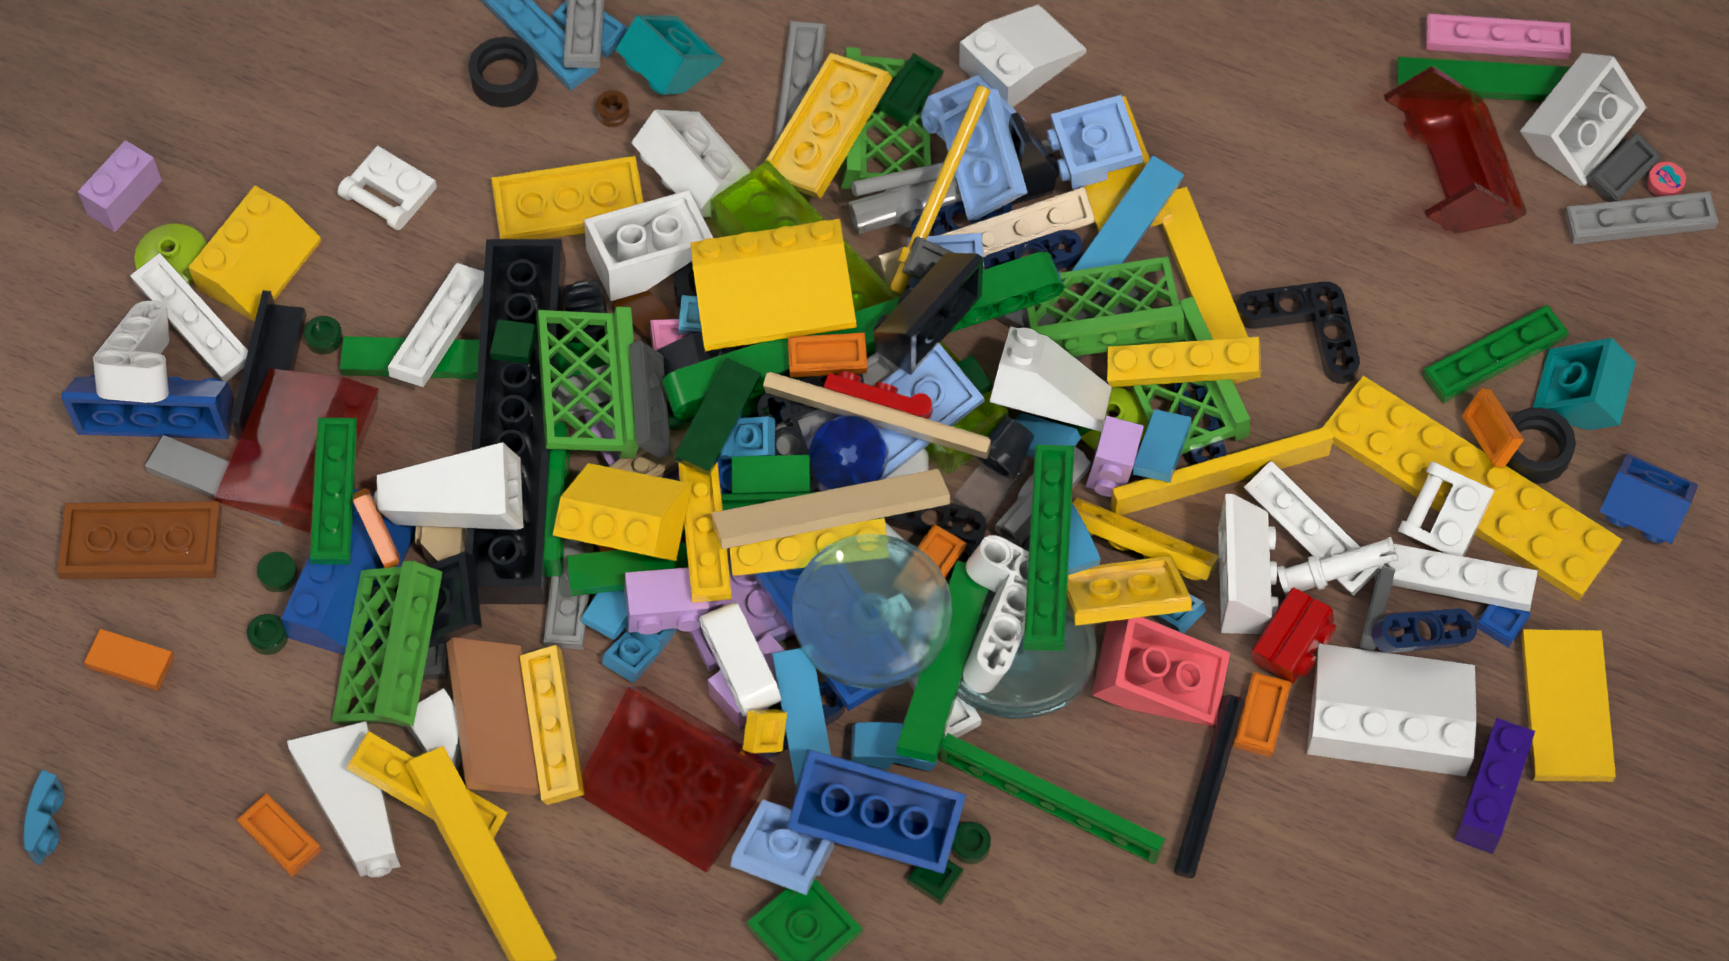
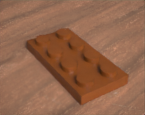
(139, 540)

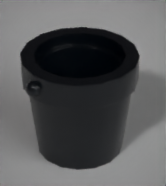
(1008, 447)

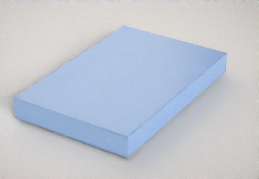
(990, 167)

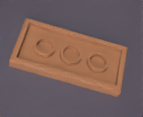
(492, 716)

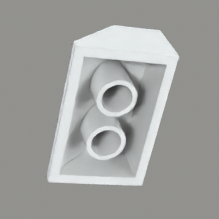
(1584, 117)
(689, 155)
(1245, 567)

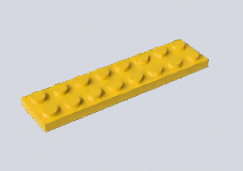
(1521, 516)

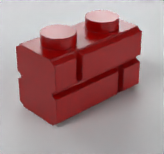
(1293, 636)

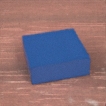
(1502, 623)

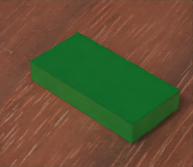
(771, 474)

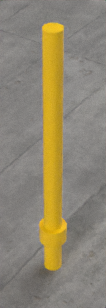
(943, 181)

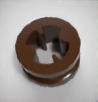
(612, 98)

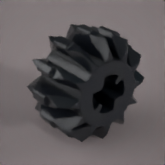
(586, 297)

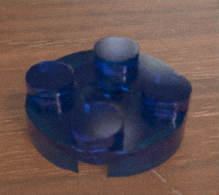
(845, 432)

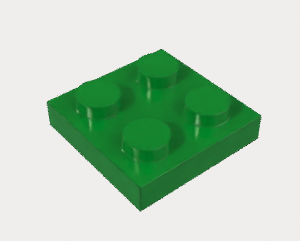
(805, 926)

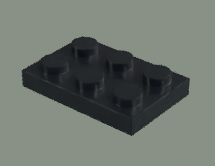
(457, 600)

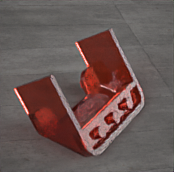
(1463, 150)

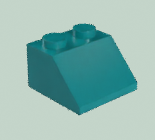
(667, 53)
(1587, 383)

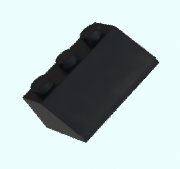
(930, 310)

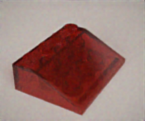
(277, 449)
(673, 777)

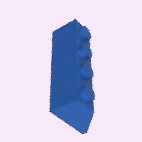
(189, 411)
(326, 594)
(875, 810)

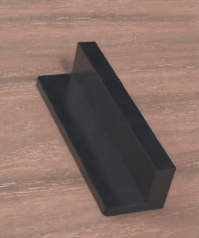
(273, 346)

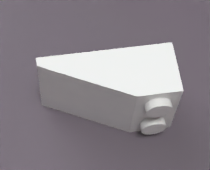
(1019, 52)
(643, 243)
(1048, 381)

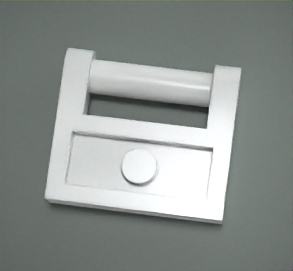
(394, 180)
(1458, 516)

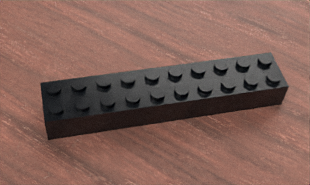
(509, 409)

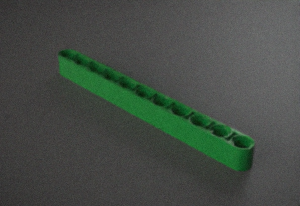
(1004, 291)

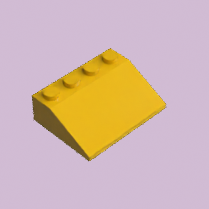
(772, 284)

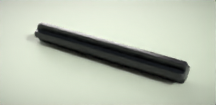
(1209, 786)

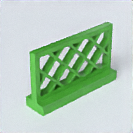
(854, 164)
(1108, 329)
(617, 356)
(1222, 393)
(402, 649)

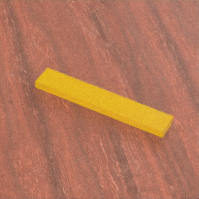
(1201, 270)
(1222, 471)
(479, 857)

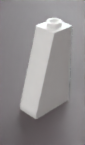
(456, 491)
(348, 801)

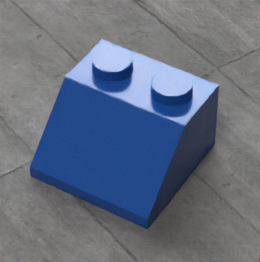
(1648, 499)

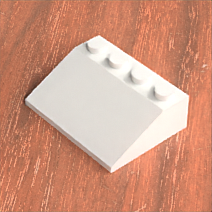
(1393, 710)

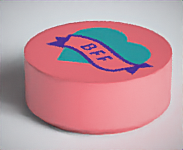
(1666, 179)

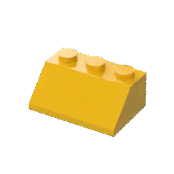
(253, 252)
(624, 511)

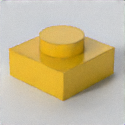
(764, 731)

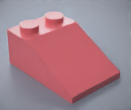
(1160, 671)

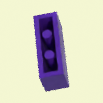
(1494, 785)

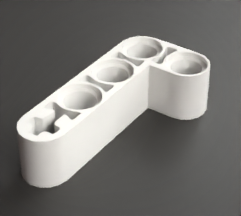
(131, 359)
(1004, 570)

